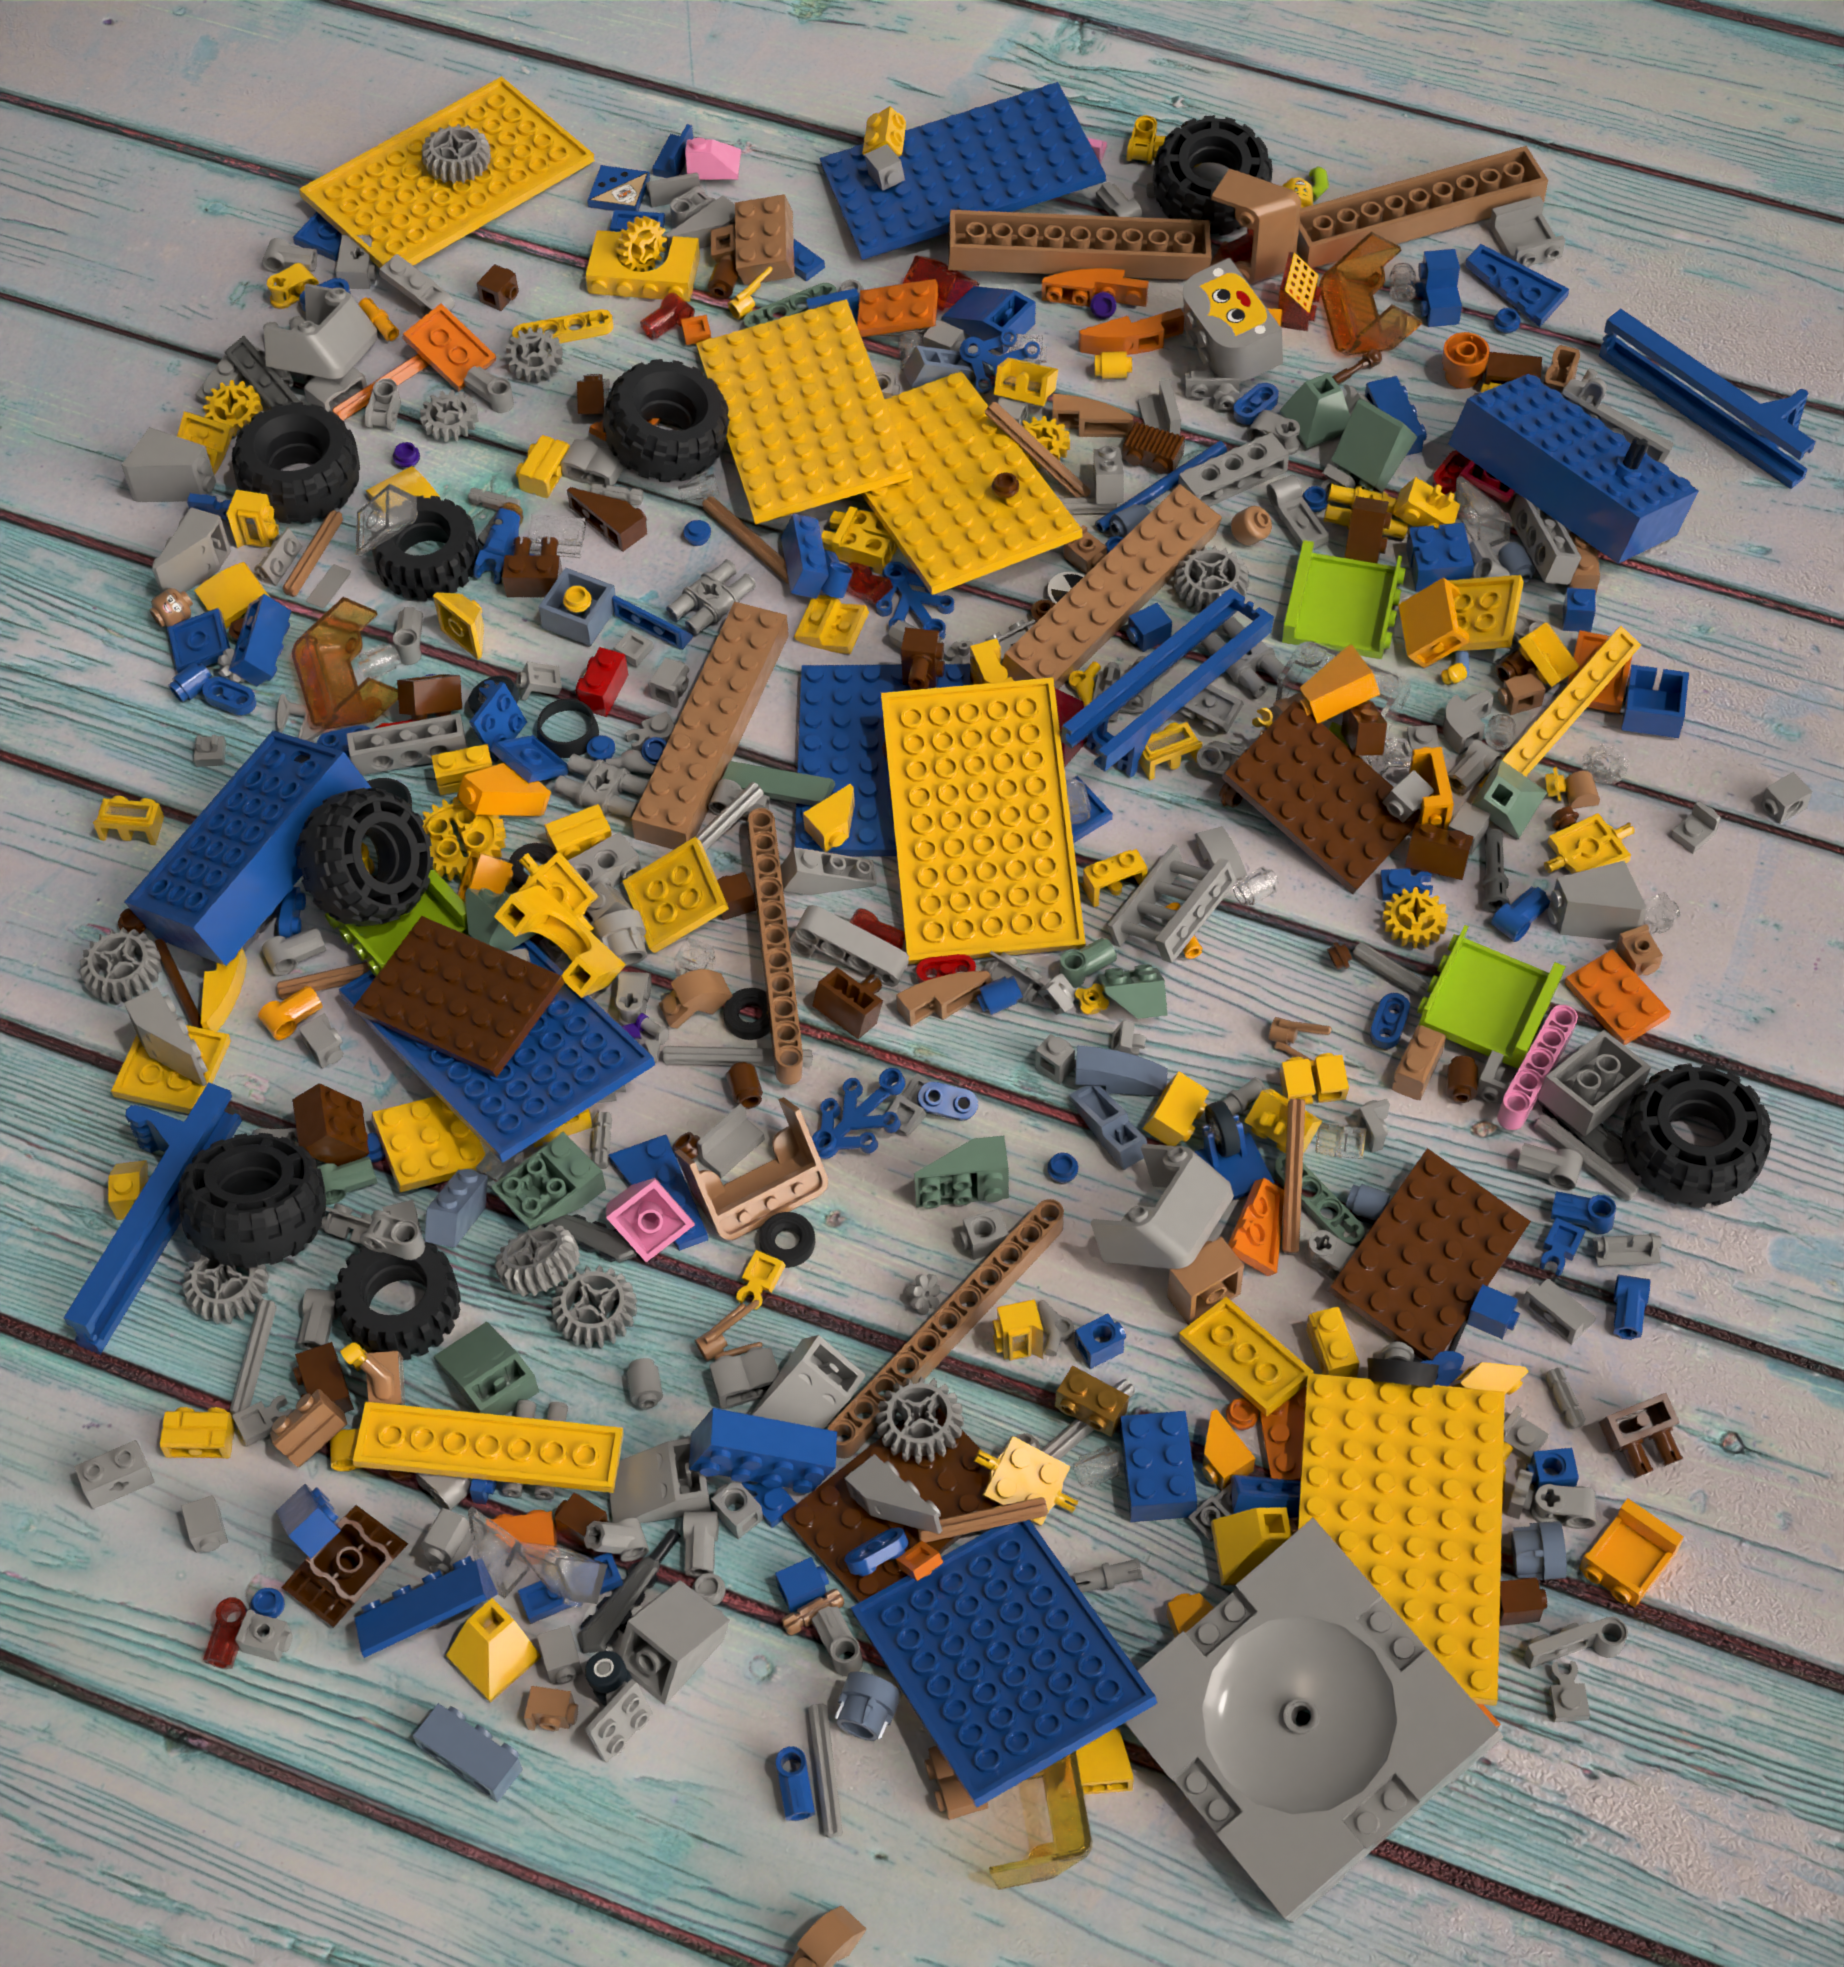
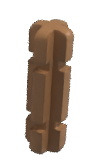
(793, 1622)

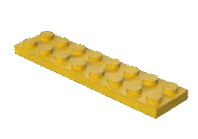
(488, 1447)

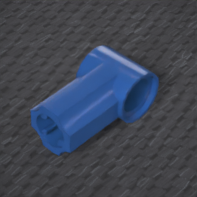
(838, 578)
(1516, 918)
(1582, 1211)
(1631, 1298)
(795, 1785)

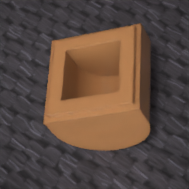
(1581, 790)

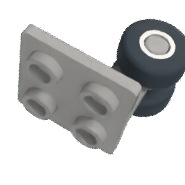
(624, 1702)

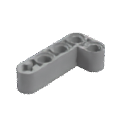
(848, 944)

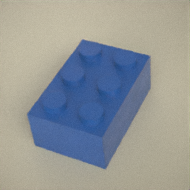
(1158, 1466)

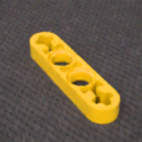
(562, 325)

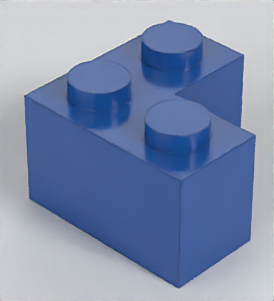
(1439, 288)

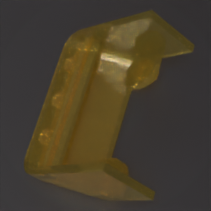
(1068, 1824)

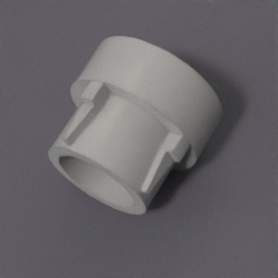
(623, 935)

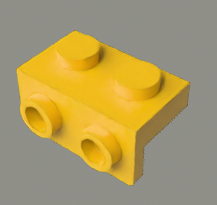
(885, 128)
(1548, 655)

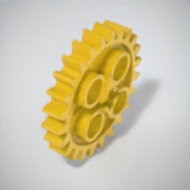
(480, 829)

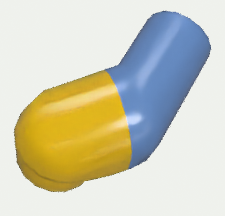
(1458, 671)

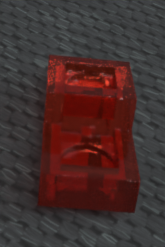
(866, 585)

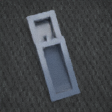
(1119, 1071)
(1109, 1124)

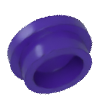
(1103, 305)
(406, 454)

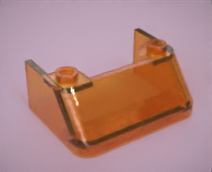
(1350, 301)
(326, 671)

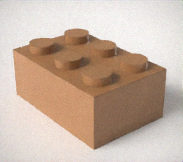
(764, 238)

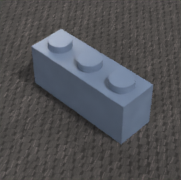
(456, 1208)
(468, 1751)

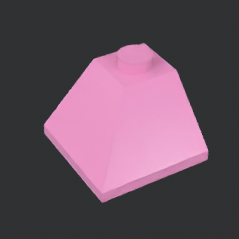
(712, 159)
(648, 1217)

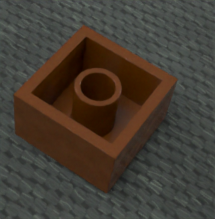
(330, 1125)

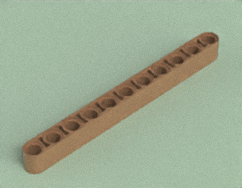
(775, 947)
(951, 1313)

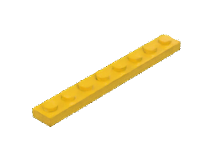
(1571, 702)

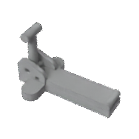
(1589, 395)

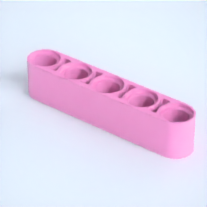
(1537, 1064)

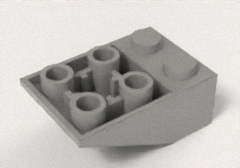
(192, 552)
(165, 1034)
(811, 1385)
(659, 1484)

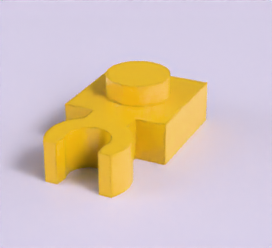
(760, 1275)

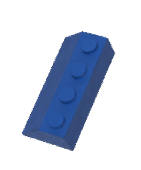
(424, 1606)

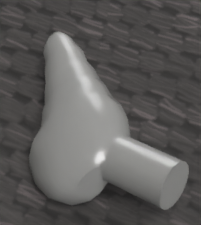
(633, 761)
(1055, 1326)

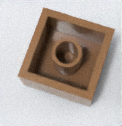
(1206, 1280)

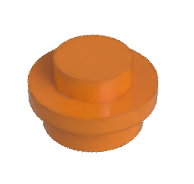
(1242, 1414)

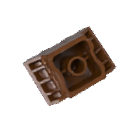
(345, 1566)

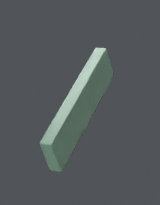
(781, 784)

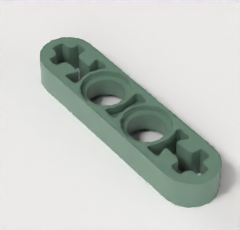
(787, 305)
(1323, 1199)

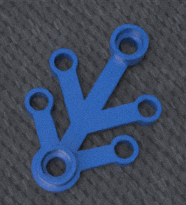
(991, 359)
(912, 599)
(857, 1118)

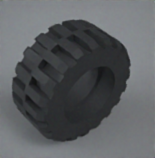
(436, 572)
(405, 1332)

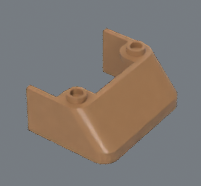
(1272, 215)
(768, 1190)

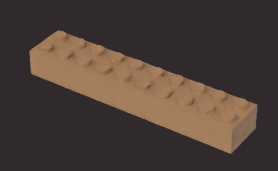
(1419, 205)
(1075, 242)
(1113, 590)
(710, 726)

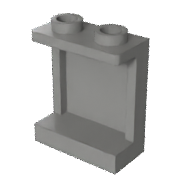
(1525, 232)

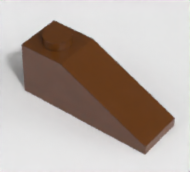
(609, 516)

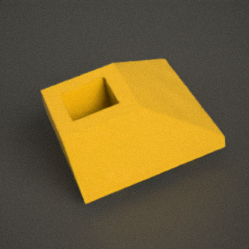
(1247, 1540)
(492, 1650)

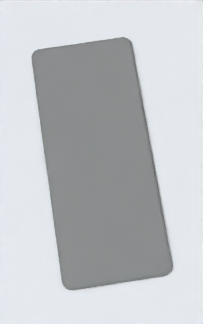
(328, 586)

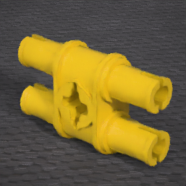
(1347, 496)

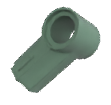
(1081, 963)
(346, 1178)

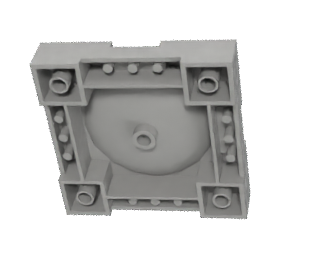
(1380, 1733)

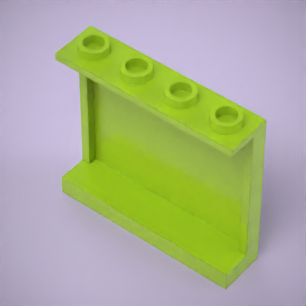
(1343, 602)
(380, 941)
(1488, 999)

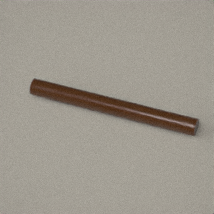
(178, 984)

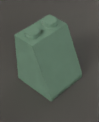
(1372, 446)

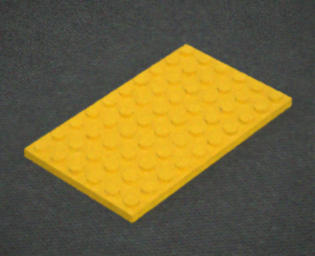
(412, 213)
(804, 411)
(947, 513)
(982, 820)
(1416, 1504)

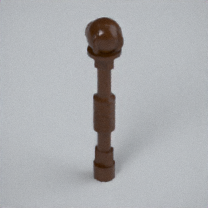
(1368, 360)

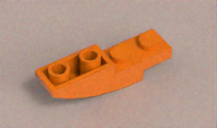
(1081, 285)
(1130, 336)

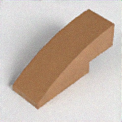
(1091, 416)
(940, 995)

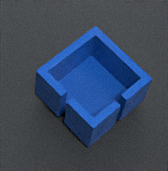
(1438, 554)
(1653, 710)

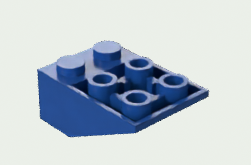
(990, 311)

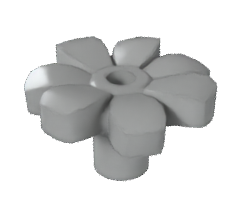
(959, 652)
(225, 661)
(924, 1293)

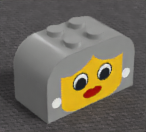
(1230, 323)

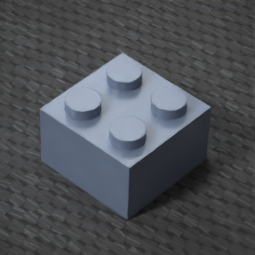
(582, 625)

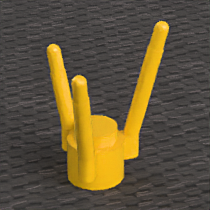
(743, 302)

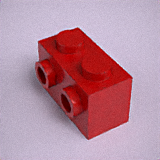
(602, 680)

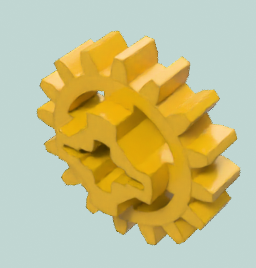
(641, 244)
(231, 407)
(1047, 434)
(1401, 920)

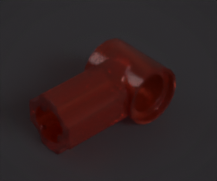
(1238, 249)
(669, 314)
(869, 922)
(222, 1644)

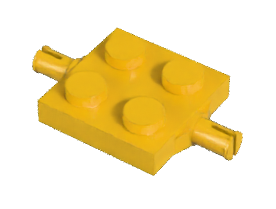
(1588, 845)
(562, 883)
(1025, 1474)

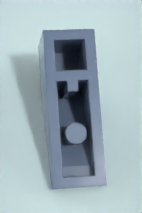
(931, 364)

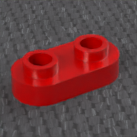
(1449, 471)
(944, 966)

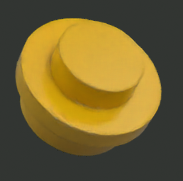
(577, 599)

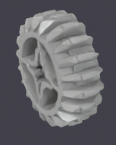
(456, 154)
(1210, 572)
(116, 956)
(537, 1260)
(604, 1292)
(231, 1297)
(907, 1403)

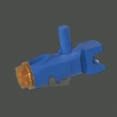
(498, 540)

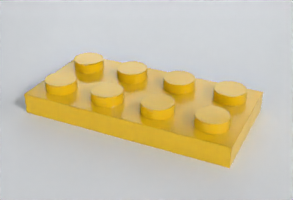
(1246, 1356)

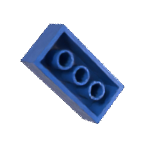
(762, 1450)

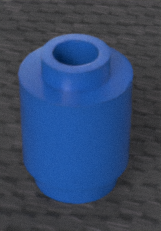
(189, 682)
(999, 994)

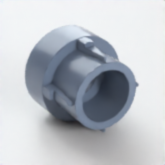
(1539, 1551)
(867, 1705)

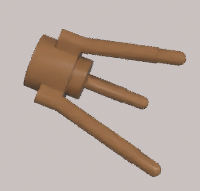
(1286, 1031)
(713, 1342)

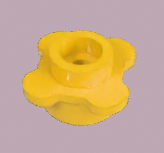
(1555, 784)
(1088, 1006)

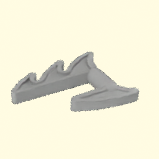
(308, 730)

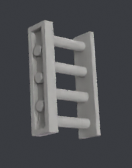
(1183, 922)

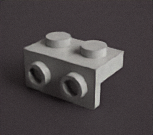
(1214, 708)

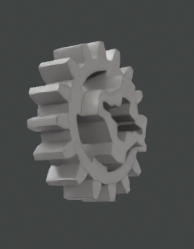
(534, 354)
(449, 415)

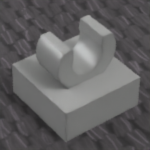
(1336, 477)
(209, 751)
(1125, 1040)

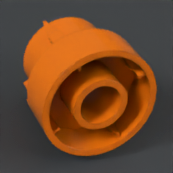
(1465, 359)

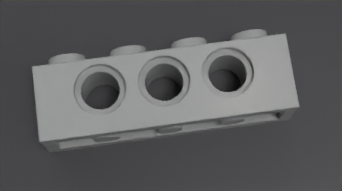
(1236, 470)
(1545, 542)
(405, 743)
(612, 853)

